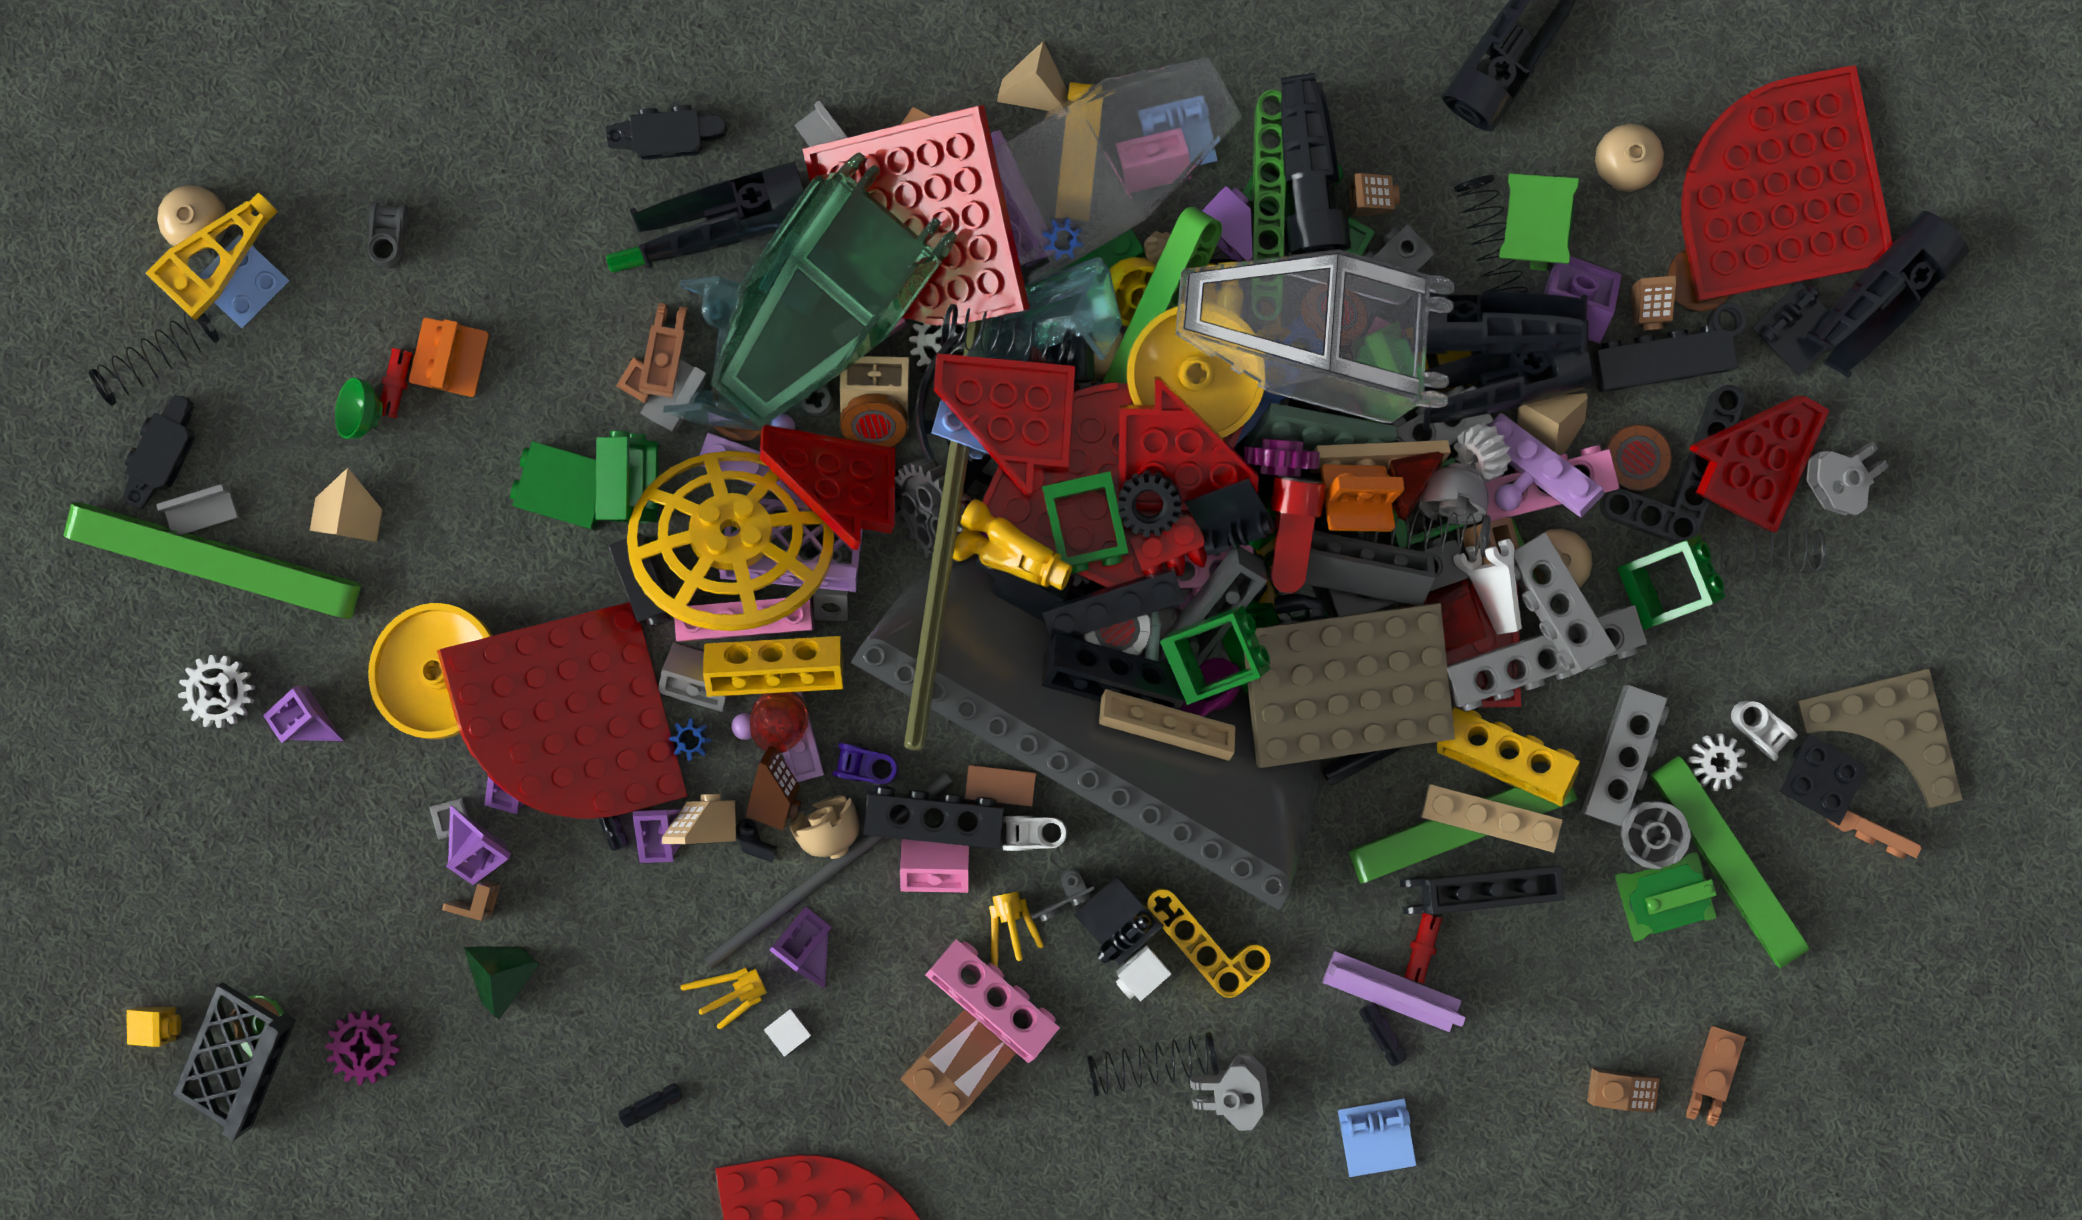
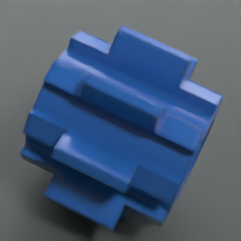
(1051, 235)
(696, 732)

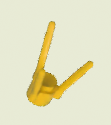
(1008, 909)
(747, 987)

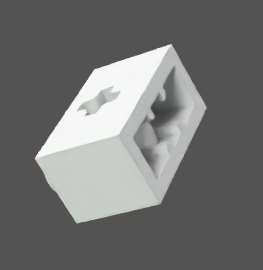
(1141, 974)

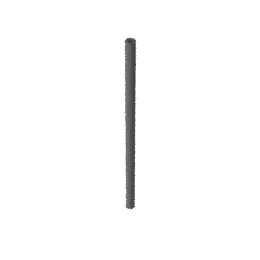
(813, 883)

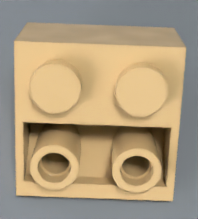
(877, 376)

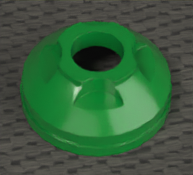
(357, 409)

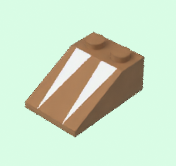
(957, 1067)

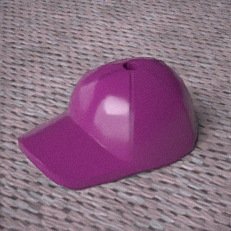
(1213, 670)

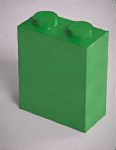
(557, 485)

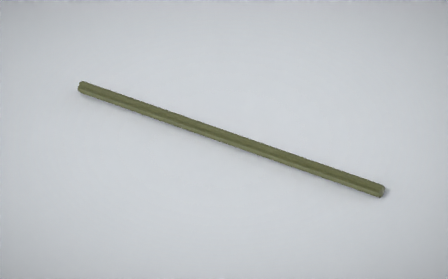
(938, 584)

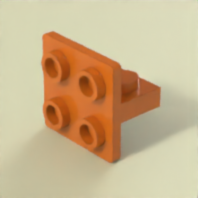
(449, 357)
(1360, 497)

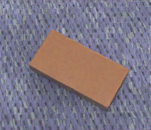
(1001, 784)

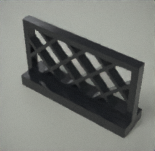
(254, 1079)

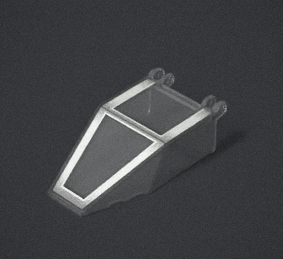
(1320, 328)

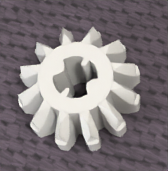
(1483, 451)
(1725, 753)

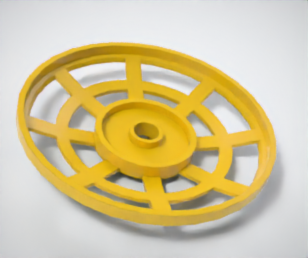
(723, 551)

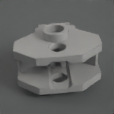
(1843, 479)
(1238, 1092)

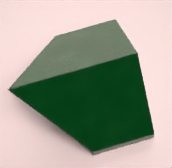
(499, 974)

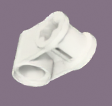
(1767, 731)
(1030, 832)

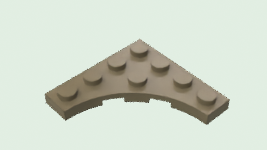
(1900, 717)

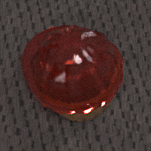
(778, 720)

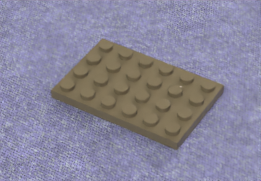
(1351, 685)

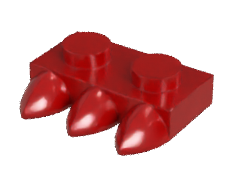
(1171, 547)

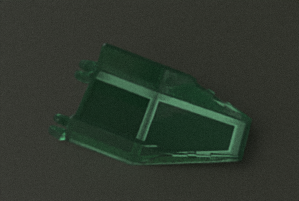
(822, 294)

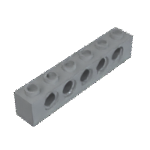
(1621, 624)

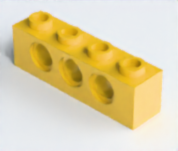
(773, 666)
(1551, 785)

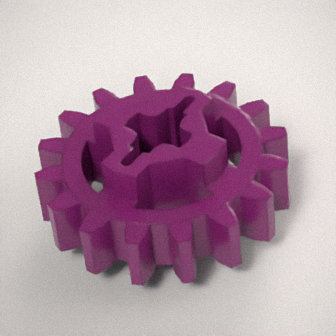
(1281, 457)
(363, 1032)

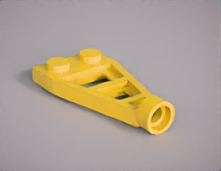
(186, 287)

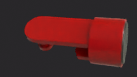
(1296, 506)

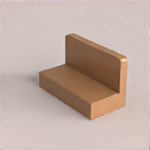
(482, 903)

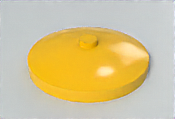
(1202, 381)
(407, 669)

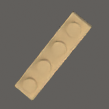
(1377, 453)
(1167, 725)
(1491, 818)

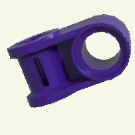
(863, 764)

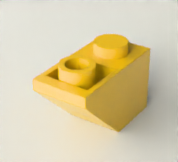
(152, 1026)

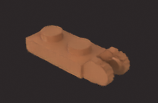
(663, 354)
(1870, 832)
(1715, 1072)

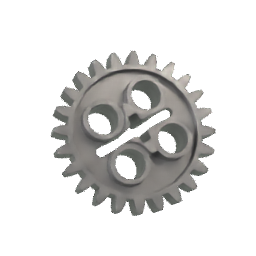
(920, 501)

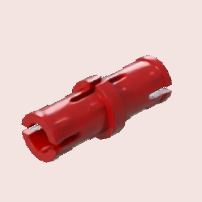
(394, 382)
(1423, 948)

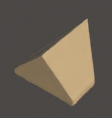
(1034, 82)
(1554, 420)
(347, 510)

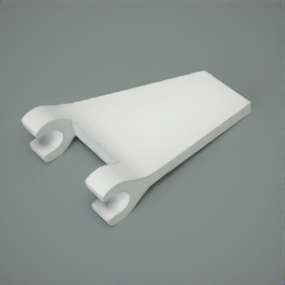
(1494, 584)

